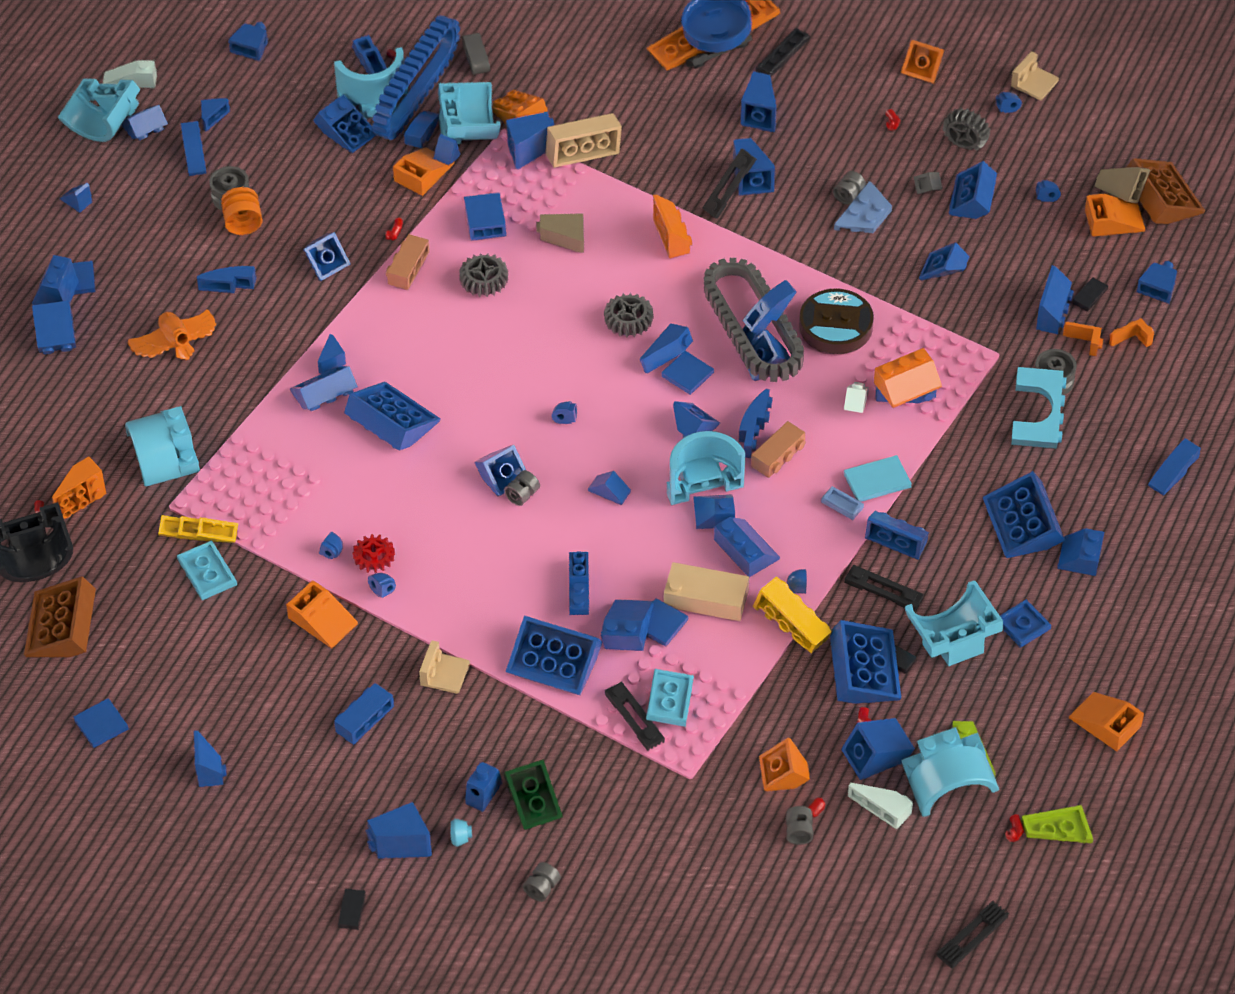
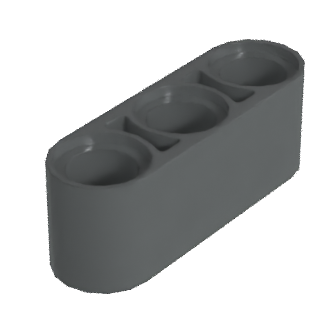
(475, 53)

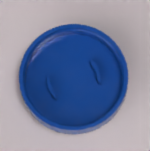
(716, 24)

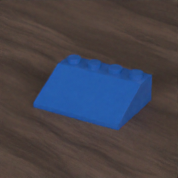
(390, 415)
(1023, 517)
(553, 655)
(864, 663)

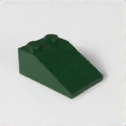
(533, 794)

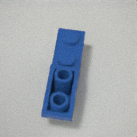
(767, 309)
(754, 421)
(578, 583)

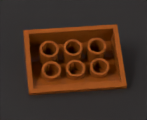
(1166, 193)
(60, 619)

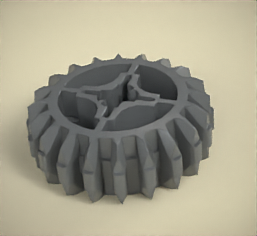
(966, 129)
(494, 275)
(623, 315)

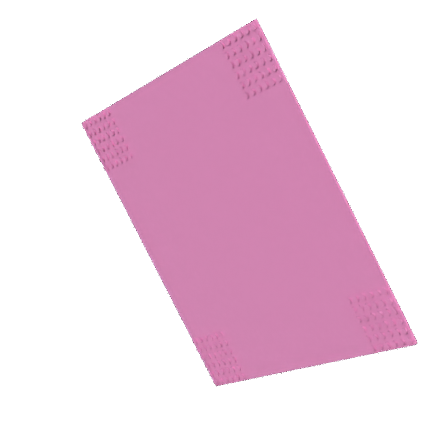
(495, 373)

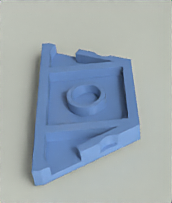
(865, 211)

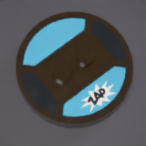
(836, 321)

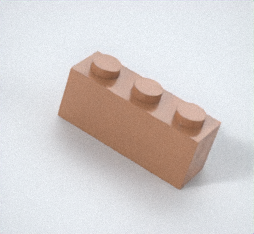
(407, 261)
(778, 449)

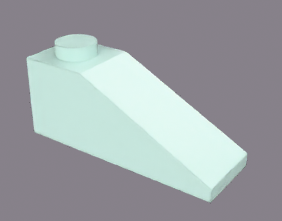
(141, 72)
(883, 803)

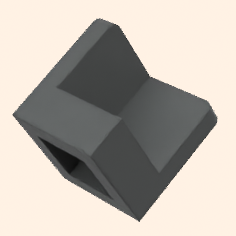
(928, 182)

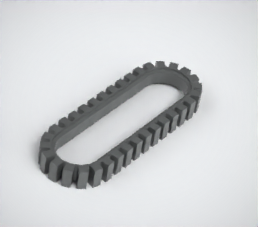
(734, 329)

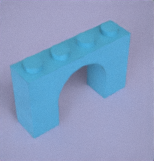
(1050, 385)

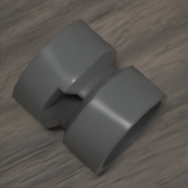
(849, 187)
(522, 487)
(799, 825)
(541, 881)

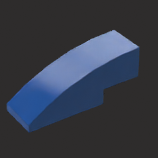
(368, 55)
(421, 129)
(193, 148)
(227, 279)
(1175, 466)

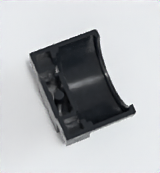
(30, 550)

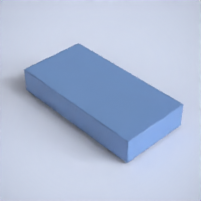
(842, 503)

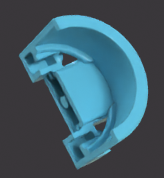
(366, 89)
(467, 111)
(99, 122)
(158, 443)
(697, 464)
(959, 630)
(947, 764)

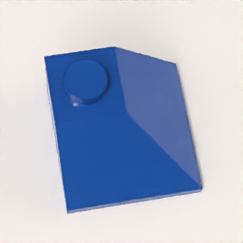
(326, 255)
(944, 262)
(768, 350)
(692, 419)
(500, 468)
(713, 510)
(207, 763)

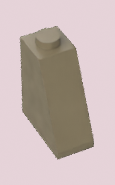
(1123, 182)
(562, 230)

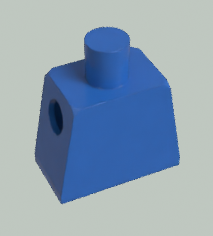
(249, 41)
(1158, 281)
(482, 786)

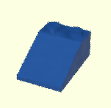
(627, 625)

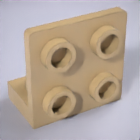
(1031, 79)
(442, 670)

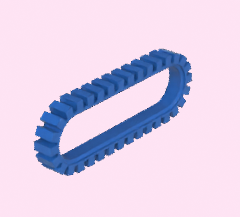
(390, 125)

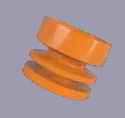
(241, 211)

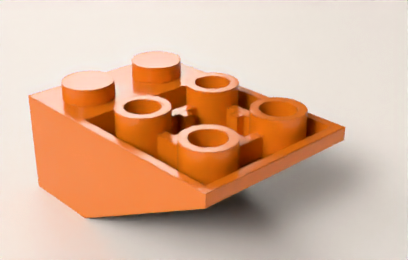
(517, 105)
(419, 170)
(1112, 215)
(80, 487)
(320, 614)
(1108, 719)

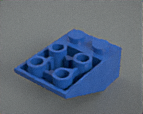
(344, 124)

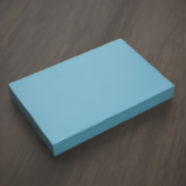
(877, 478)
(207, 570)
(670, 697)

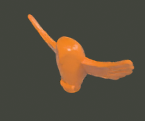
(174, 333)

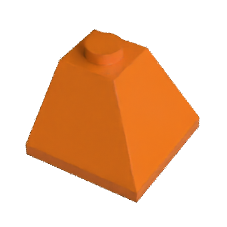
(922, 61)
(783, 767)

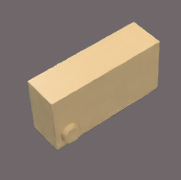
(583, 140)
(706, 591)

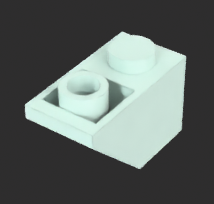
(856, 397)

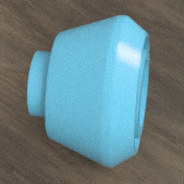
(460, 832)

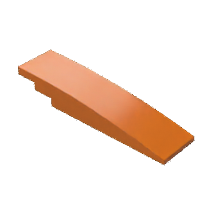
(675, 49)

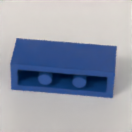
(364, 713)

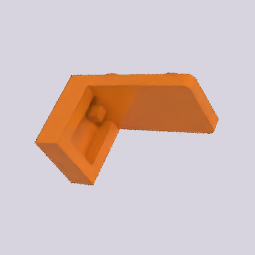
(1134, 328)
(1085, 332)

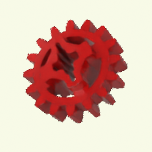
(373, 553)

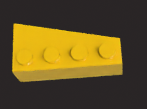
(792, 614)

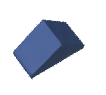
(213, 111)
(446, 150)
(78, 197)
(331, 355)
(610, 487)

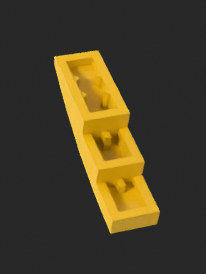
(198, 529)

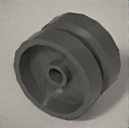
(225, 180)
(1058, 360)

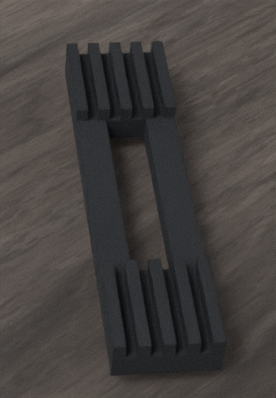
(698, 60)
(715, 205)
(858, 578)
(648, 736)
(951, 951)

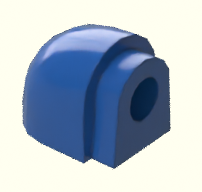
(1008, 102)
(1047, 191)
(564, 413)
(331, 546)
(797, 581)
(381, 584)

